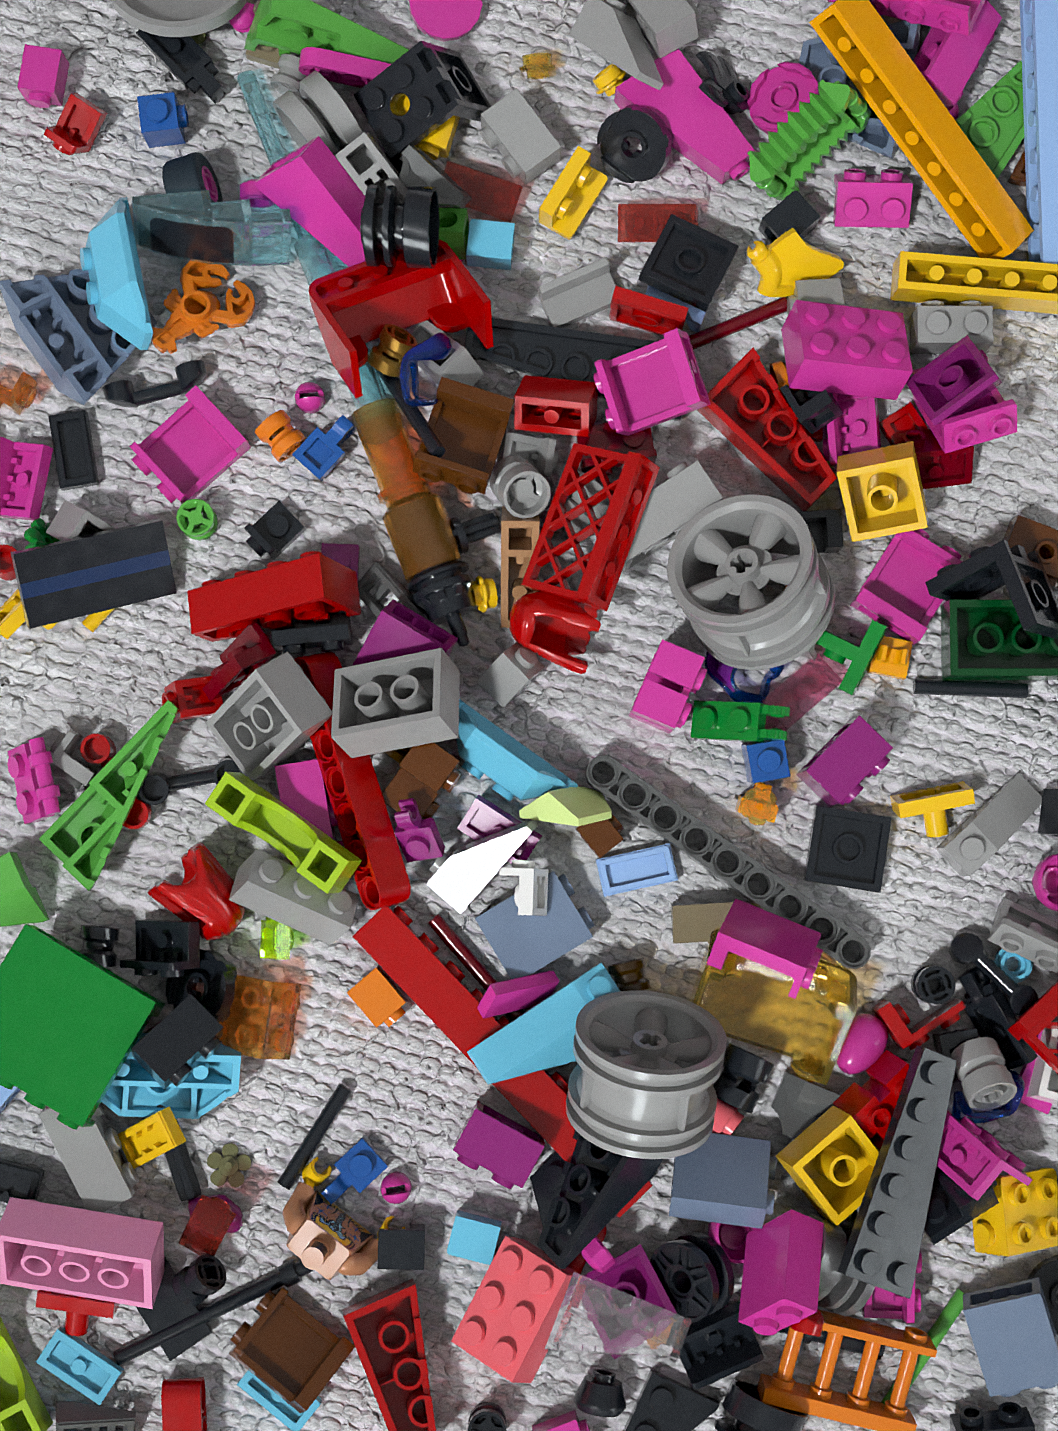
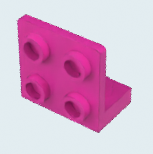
(975, 1157)

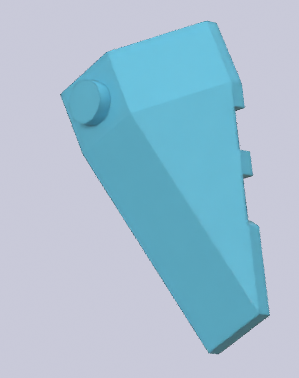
(542, 1034)

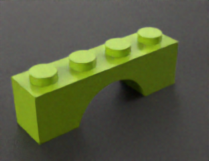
(306, 846)
(19, 1400)

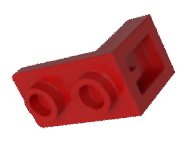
(896, 1020)

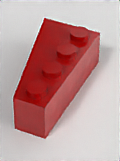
(766, 430)
(273, 597)
(393, 1356)

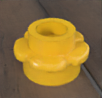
(609, 79)
(484, 593)

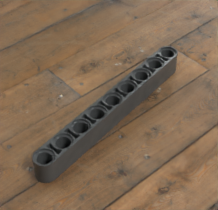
(707, 857)

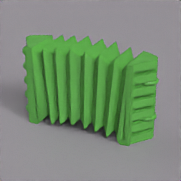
(807, 138)

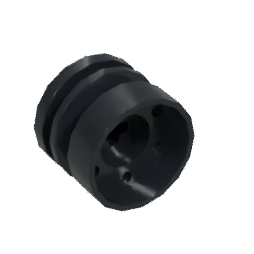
(397, 226)
(754, 1415)

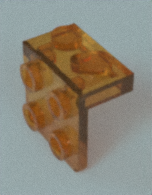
(262, 1018)

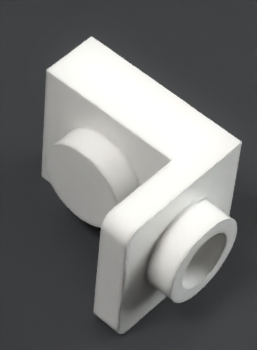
(532, 888)

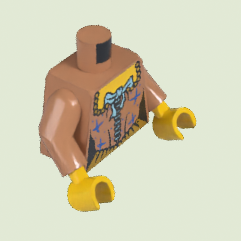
(325, 1234)

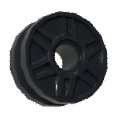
(694, 1274)

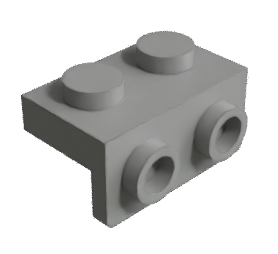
(1026, 934)

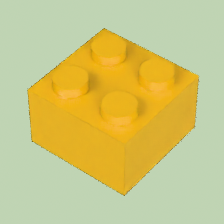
(882, 491)
(831, 1164)

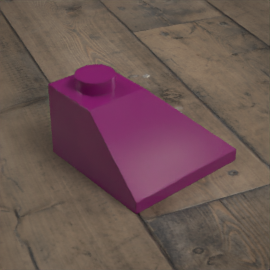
(953, 381)
(636, 1277)

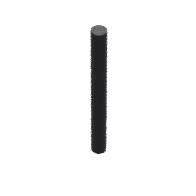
(414, 416)

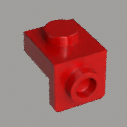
(76, 126)

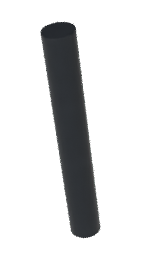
(970, 688)
(314, 1136)

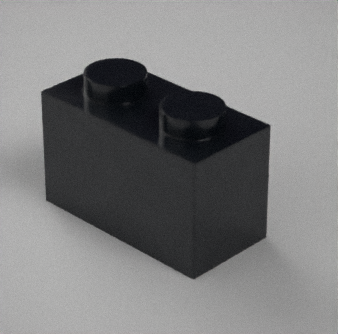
(178, 1043)

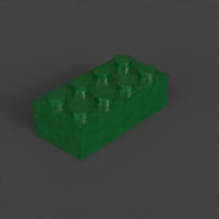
(989, 644)

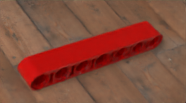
(357, 802)

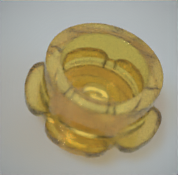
(537, 65)
(769, 809)

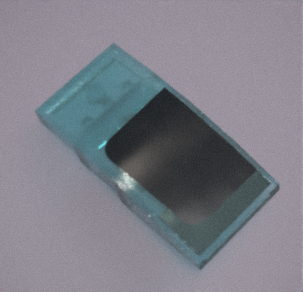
(212, 233)

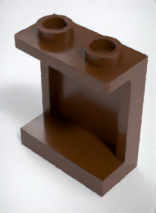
(471, 430)
(289, 1350)

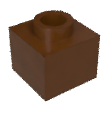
(601, 835)

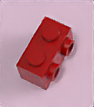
(555, 406)

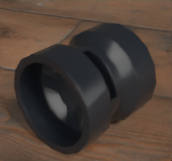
(100, 937)
(926, 982)
(199, 1280)
(487, 1411)

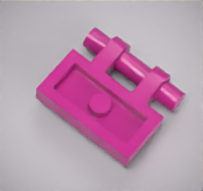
(34, 781)

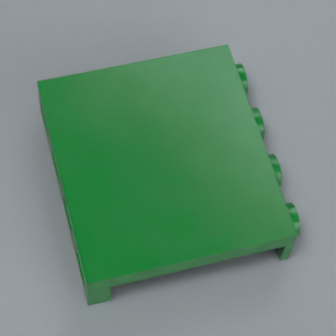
(65, 1025)

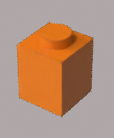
(378, 998)

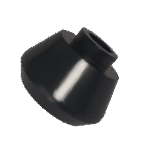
(601, 1394)

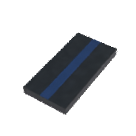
(93, 573)

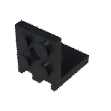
(436, 87)
(1000, 566)

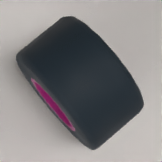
(190, 174)

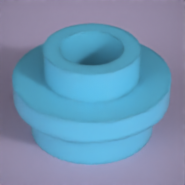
(1024, 965)

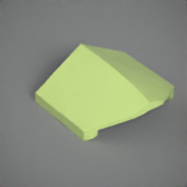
(568, 807)

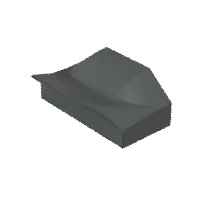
(421, 170)
(800, 1103)

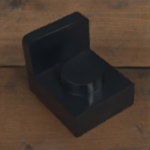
(274, 531)

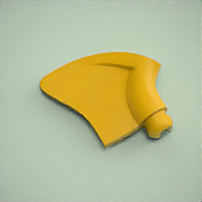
(790, 260)

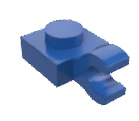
(322, 451)
(357, 1168)

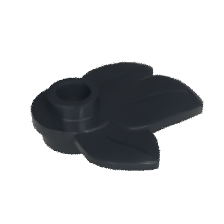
(722, 84)

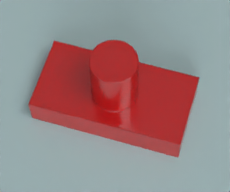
(76, 1310)

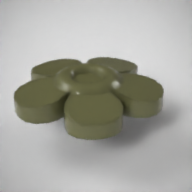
(228, 1166)

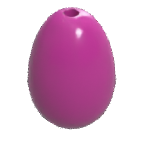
(863, 1044)

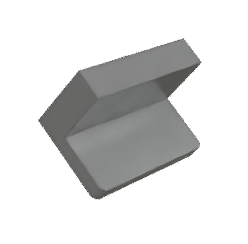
(578, 294)

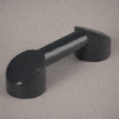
(187, 373)
(158, 785)
(969, 948)

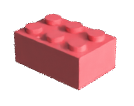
(514, 1310)

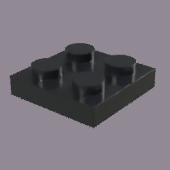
(688, 262)
(847, 849)

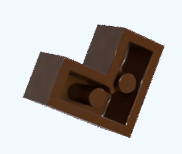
(423, 776)

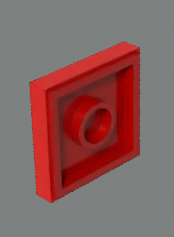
(646, 311)

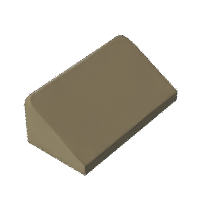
(697, 921)

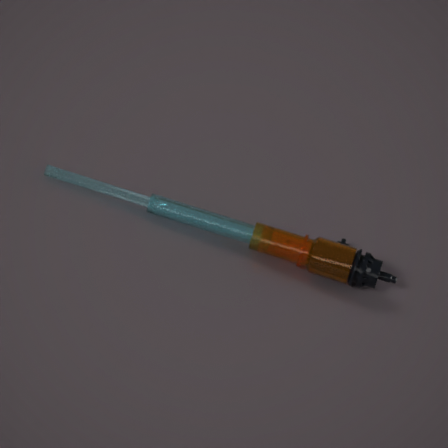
(415, 517)

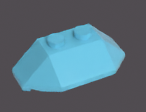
(116, 276)
(504, 759)
(211, 1082)

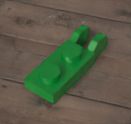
(736, 721)

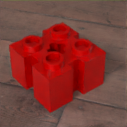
(876, 1099)

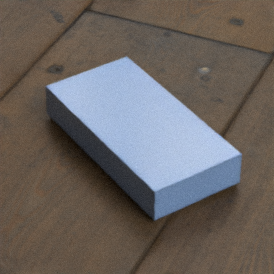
(636, 870)

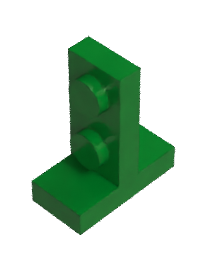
(861, 656)

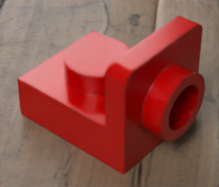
(190, 698)

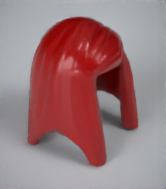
(554, 628)
(202, 895)

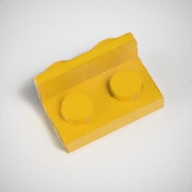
(572, 195)

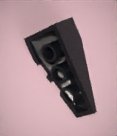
(590, 1197)

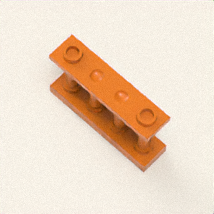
(855, 1406)

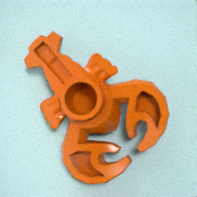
(201, 308)

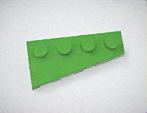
(997, 121)

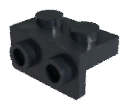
(305, 634)
(165, 947)
(718, 1347)

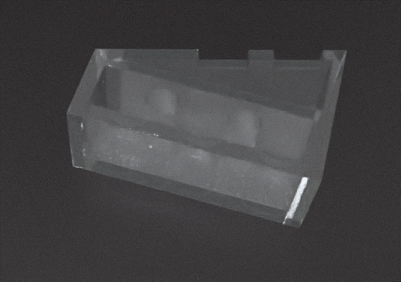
(614, 1323)

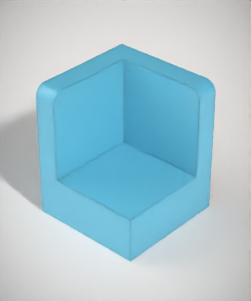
(490, 244)
(474, 1237)

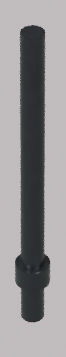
(287, 1274)

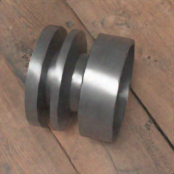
(836, 1290)

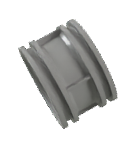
(729, 552)
(645, 1074)

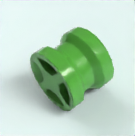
(191, 515)

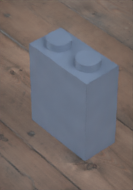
(533, 941)
(724, 1182)
(1013, 1337)

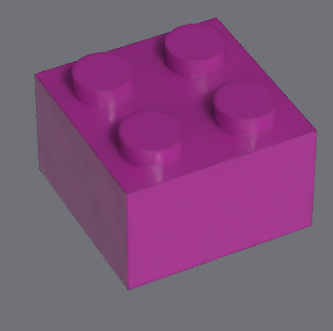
(845, 761)
(498, 1145)

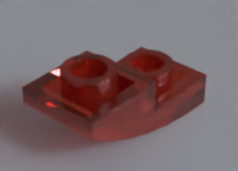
(488, 193)
(647, 221)
(207, 1226)

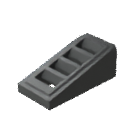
(390, 583)
(89, 1417)

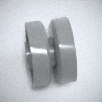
(320, 114)

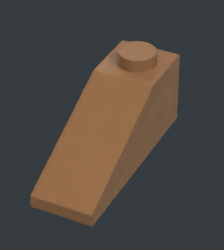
(517, 546)

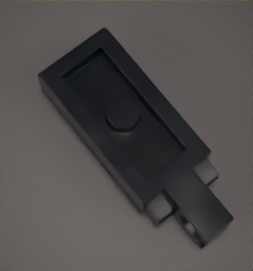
(186, 62)
(993, 1017)

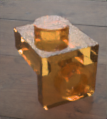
(20, 396)

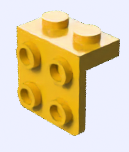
(1023, 1218)

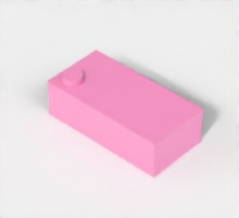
(81, 1252)

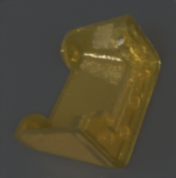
(756, 1009)

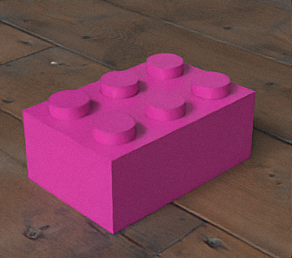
(846, 350)

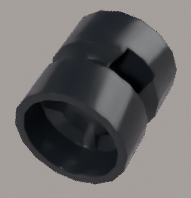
(748, 1066)

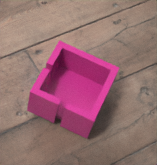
(666, 687)

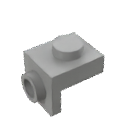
(537, 451)
(74, 771)

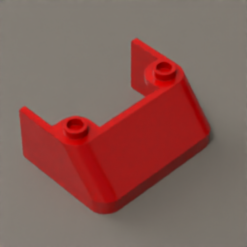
(363, 298)

